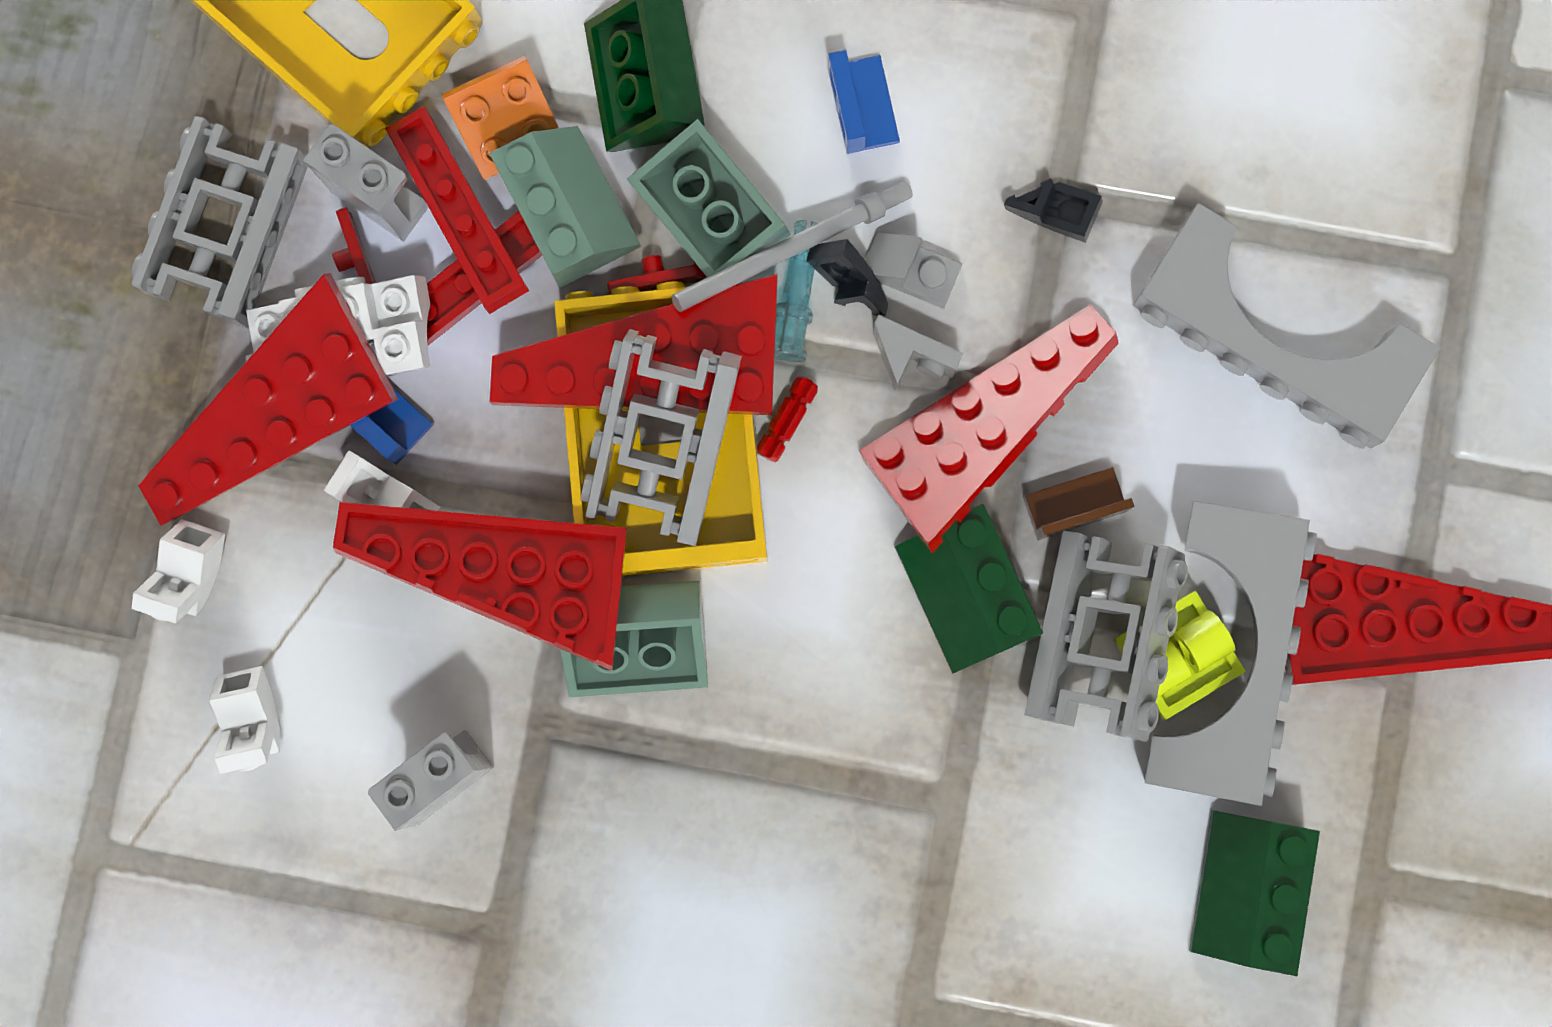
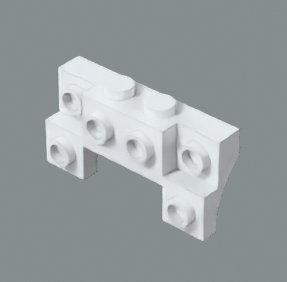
(388, 313)

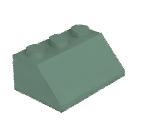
(707, 201)
(565, 202)
(655, 645)

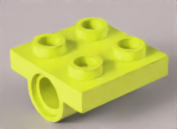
(1197, 656)

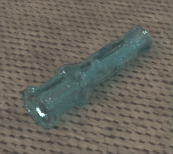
(793, 311)

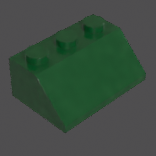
(643, 73)
(969, 591)
(1254, 892)

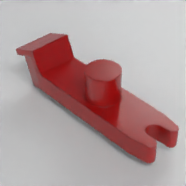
(355, 253)
(655, 274)

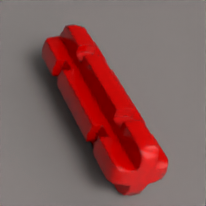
(787, 419)

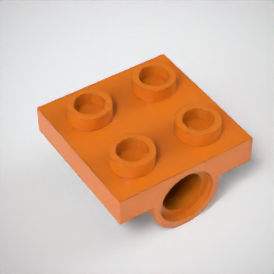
(498, 111)

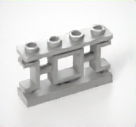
(254, 232)
(696, 445)
(1071, 627)

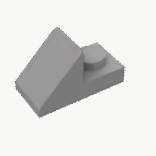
(912, 269)
(902, 344)

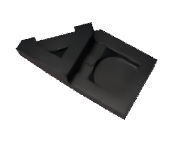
(1058, 208)
(847, 269)

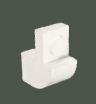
(365, 484)
(184, 573)
(246, 720)

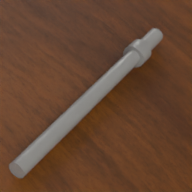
(866, 210)

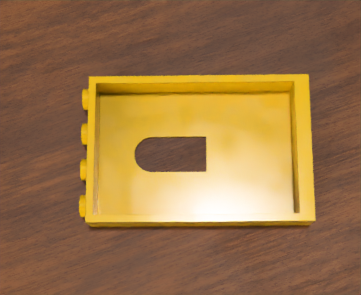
(340, 88)
(733, 515)

